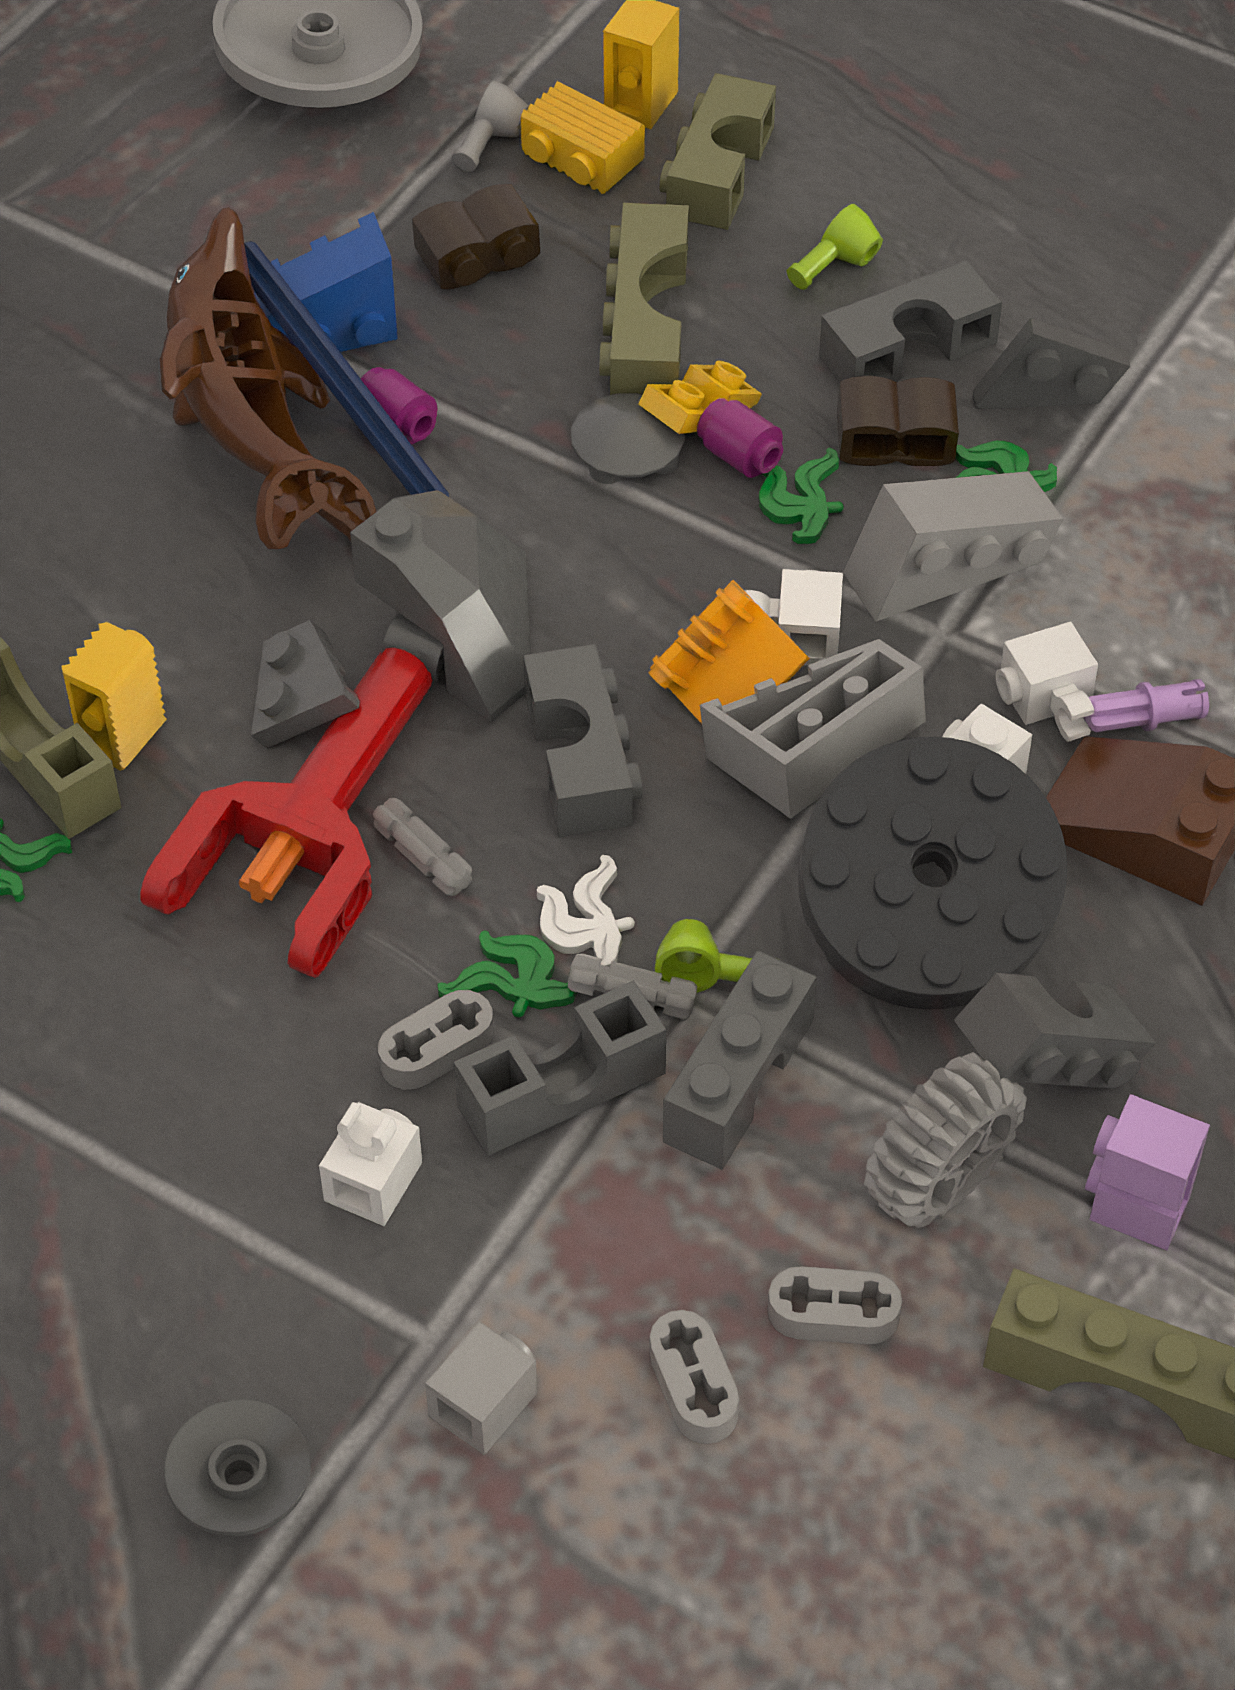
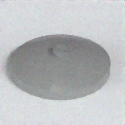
(318, 48)

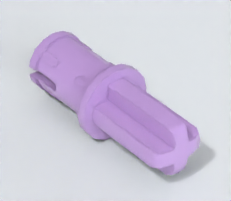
(1148, 706)

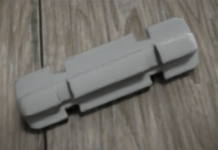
(422, 846)
(589, 975)

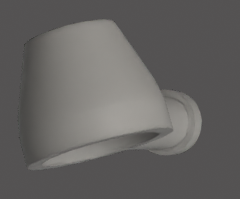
(496, 116)

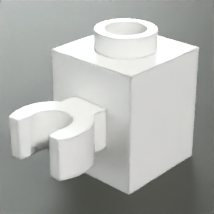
(807, 610)
(1050, 677)
(370, 1162)

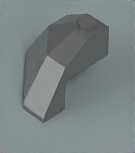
(458, 586)

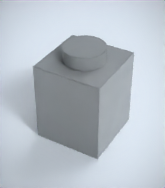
(482, 1386)

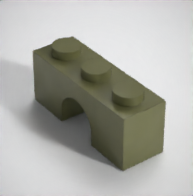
(709, 164)

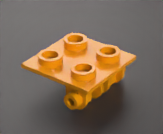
(726, 653)

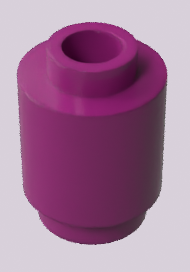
(403, 401)
(740, 437)

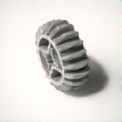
(944, 1140)

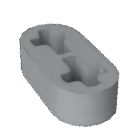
(435, 1038)
(834, 1305)
(679, 1381)

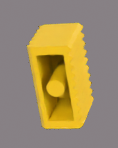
(582, 137)
(115, 692)

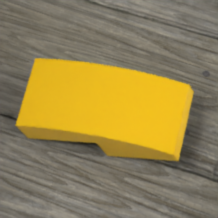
(684, 401)

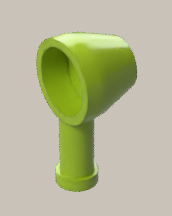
(847, 238)
(693, 955)

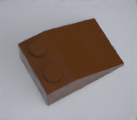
(1150, 810)

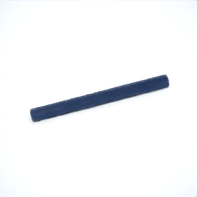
(339, 375)

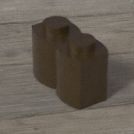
(476, 236)
(897, 421)

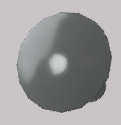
(624, 440)

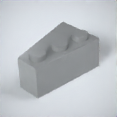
(947, 538)
(805, 732)

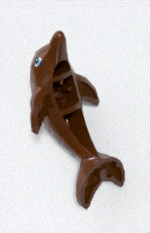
(232, 377)

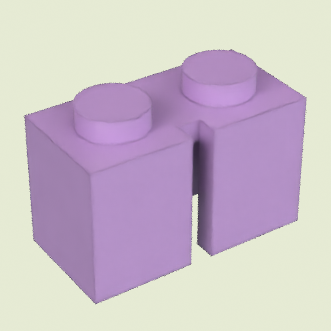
(1145, 1170)

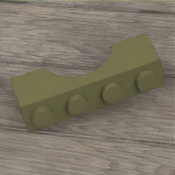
(651, 259)
(53, 764)
(1066, 1336)

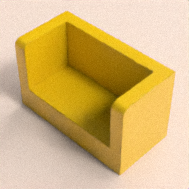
(641, 59)

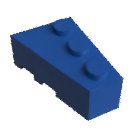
(346, 286)

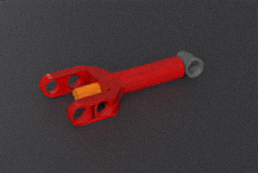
(307, 818)

